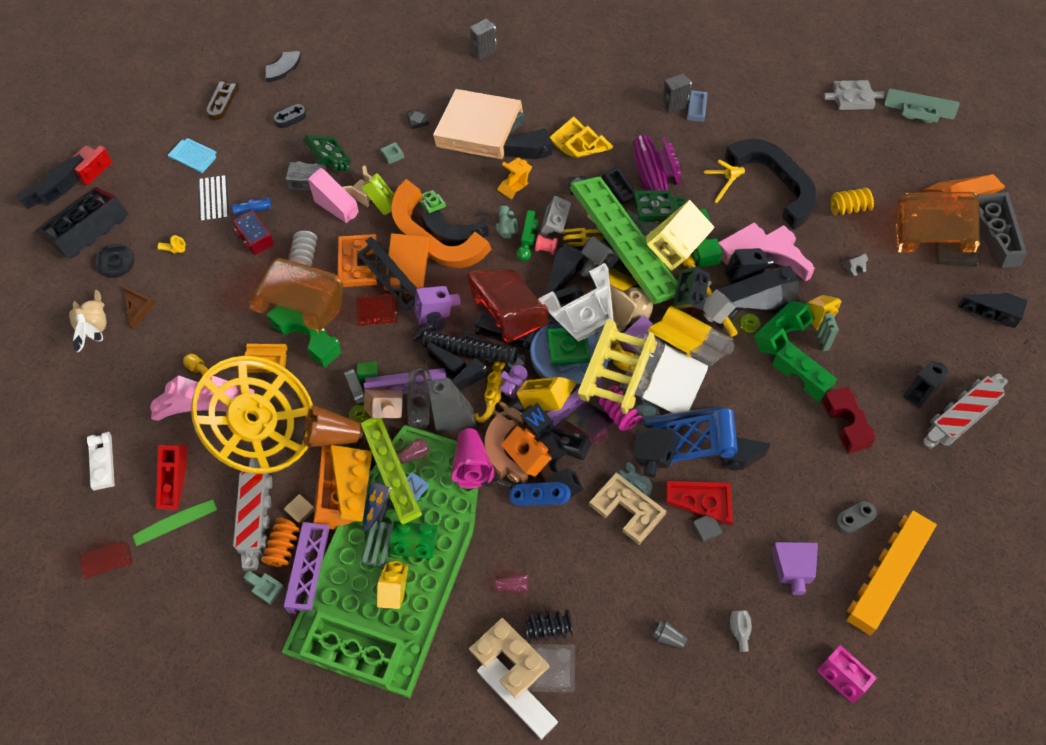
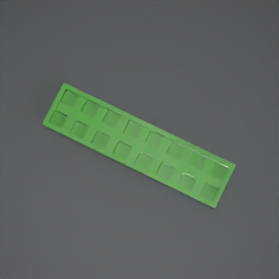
(625, 239)

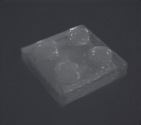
(561, 674)

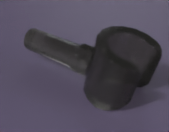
(496, 480)

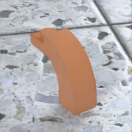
(496, 433)

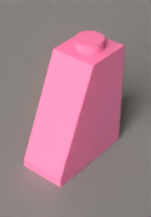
(332, 196)

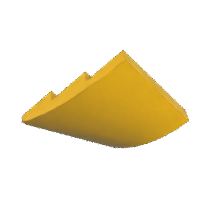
(579, 140)

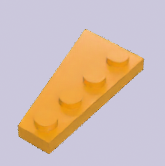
(351, 479)

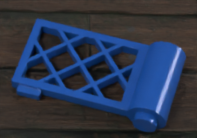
(721, 432)

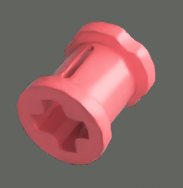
(546, 244)

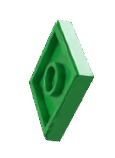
(566, 349)

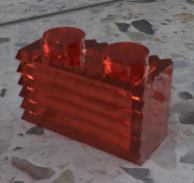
(377, 310)

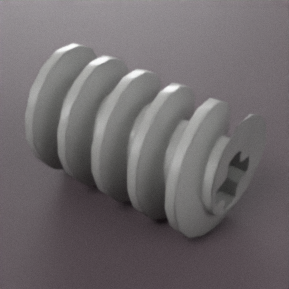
(303, 248)

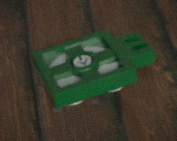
(328, 151)
(656, 205)

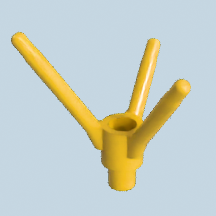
(730, 173)

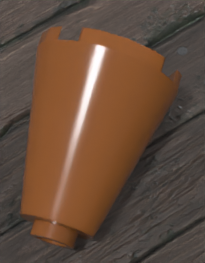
(330, 428)

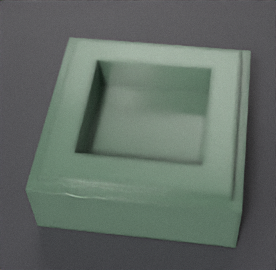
(392, 153)

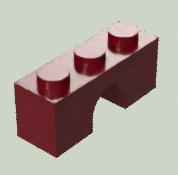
(844, 404)

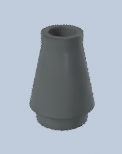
(669, 635)

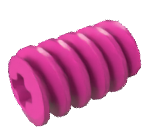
(614, 411)

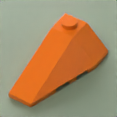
(981, 185)
(326, 503)

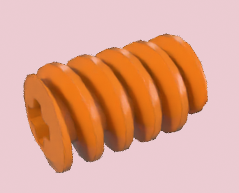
(280, 543)

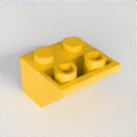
(547, 392)

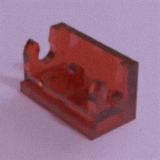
(105, 559)

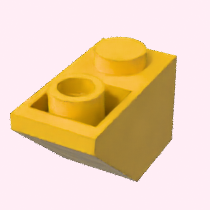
(821, 306)
(392, 585)

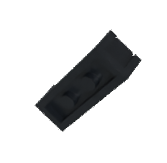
(487, 326)

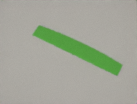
(174, 521)

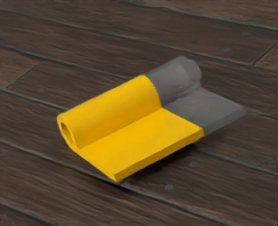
(693, 336)

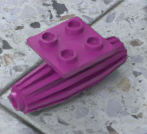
(654, 165)

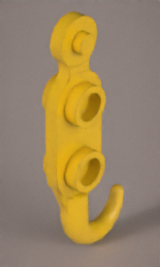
(493, 391)

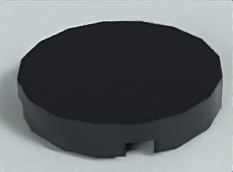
(117, 265)

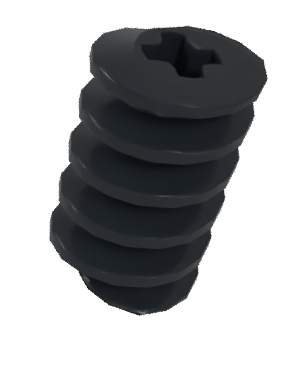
(548, 625)

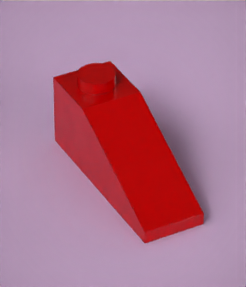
(170, 475)

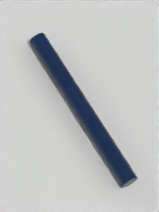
(678, 416)

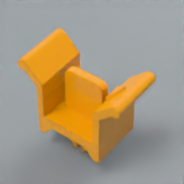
(517, 178)

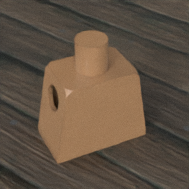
(383, 403)

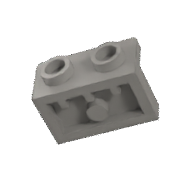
(555, 216)

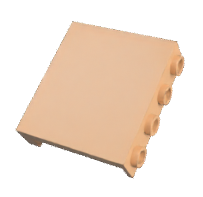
(477, 123)

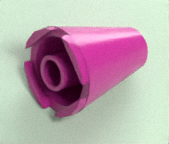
(471, 461)

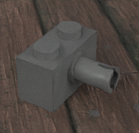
(597, 254)

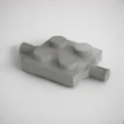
(853, 95)

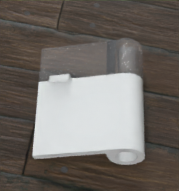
(668, 378)

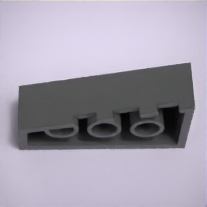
(1001, 230)

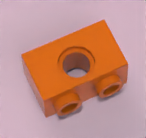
(516, 447)

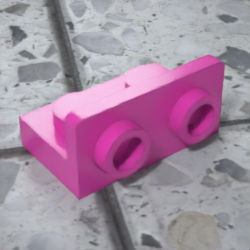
(846, 674)

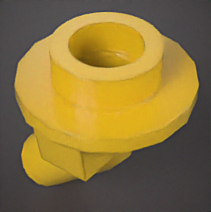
(176, 245)

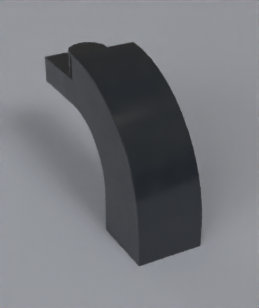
(449, 234)

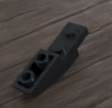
(58, 183)

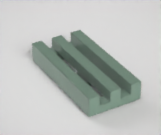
(827, 333)
(381, 526)

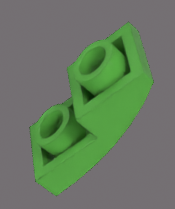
(431, 202)

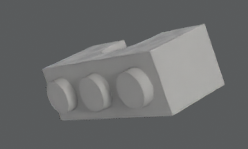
(717, 306)

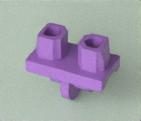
(513, 382)

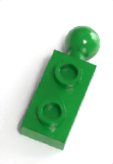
(523, 253)

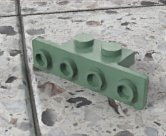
(921, 106)

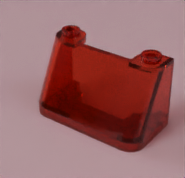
(509, 301)

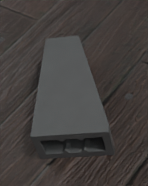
(450, 406)

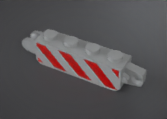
(965, 412)
(252, 516)

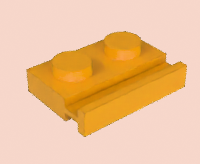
(272, 352)

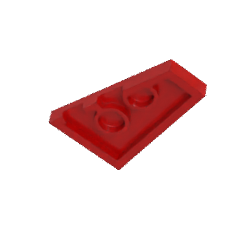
(702, 498)

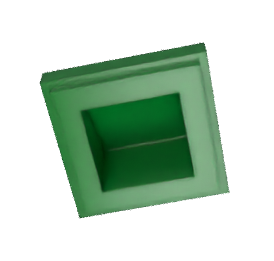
(367, 370)

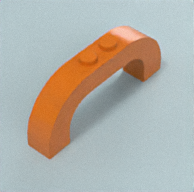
(458, 256)

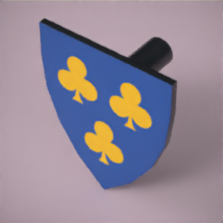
(376, 505)

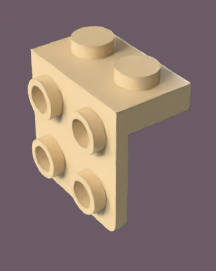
(622, 308)

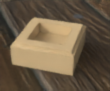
(299, 509)

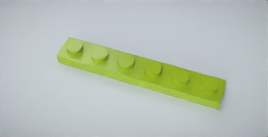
(391, 470)

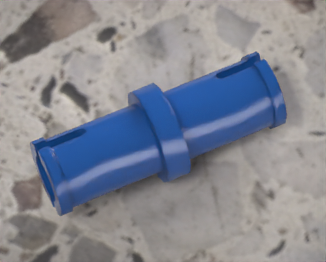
(255, 205)

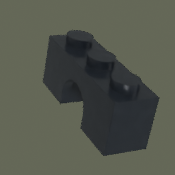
(550, 473)

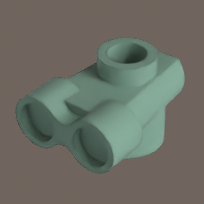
(508, 224)

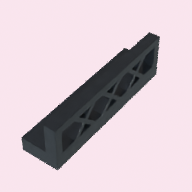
(392, 267)

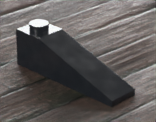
(765, 291)

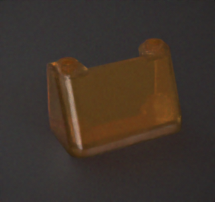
(938, 219)
(301, 289)

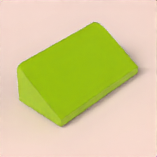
(379, 193)

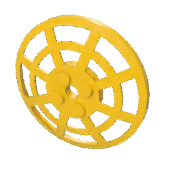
(252, 403)

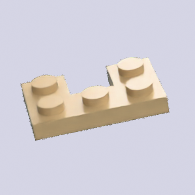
(645, 510)
(527, 661)

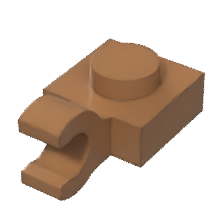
(511, 414)

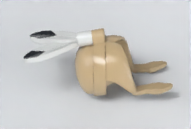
(88, 321)

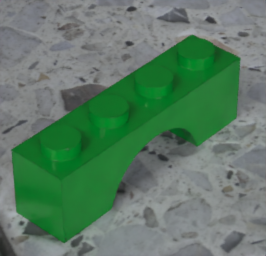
(321, 346)

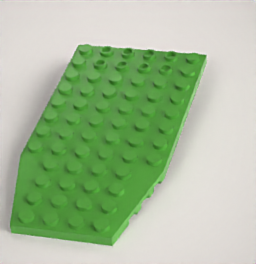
(345, 625)

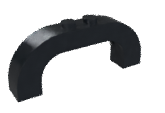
(784, 168)

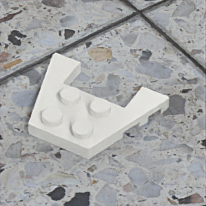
(587, 313)

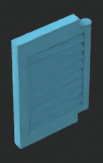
(193, 155)

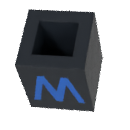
(537, 420)

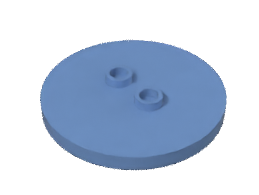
(541, 361)

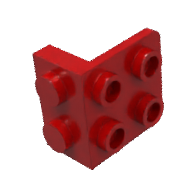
(93, 164)

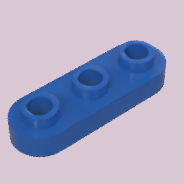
(546, 497)

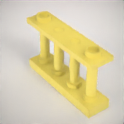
(603, 351)

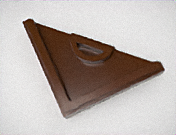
(136, 305)

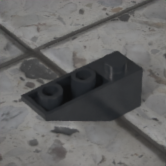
(998, 307)

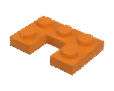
(348, 268)

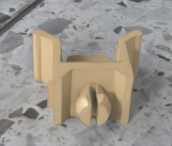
(357, 192)

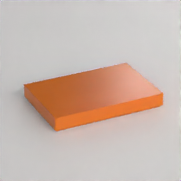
(410, 255)

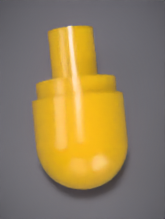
(194, 364)

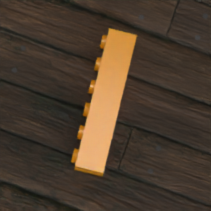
(890, 573)

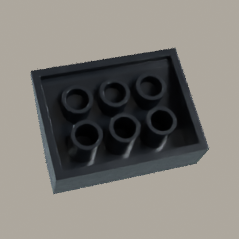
(83, 222)

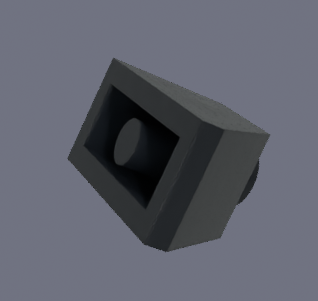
(748, 453)

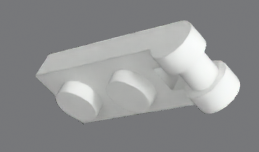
(101, 461)

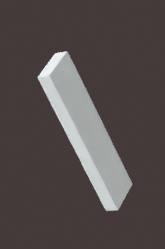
(525, 706)

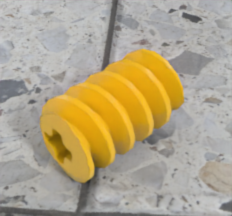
(851, 199)

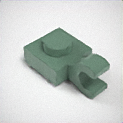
(265, 587)

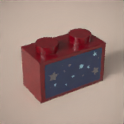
(253, 233)

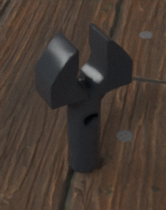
(431, 325)

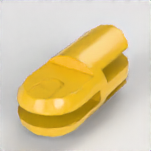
(580, 237)

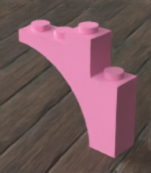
(776, 244)
(179, 395)

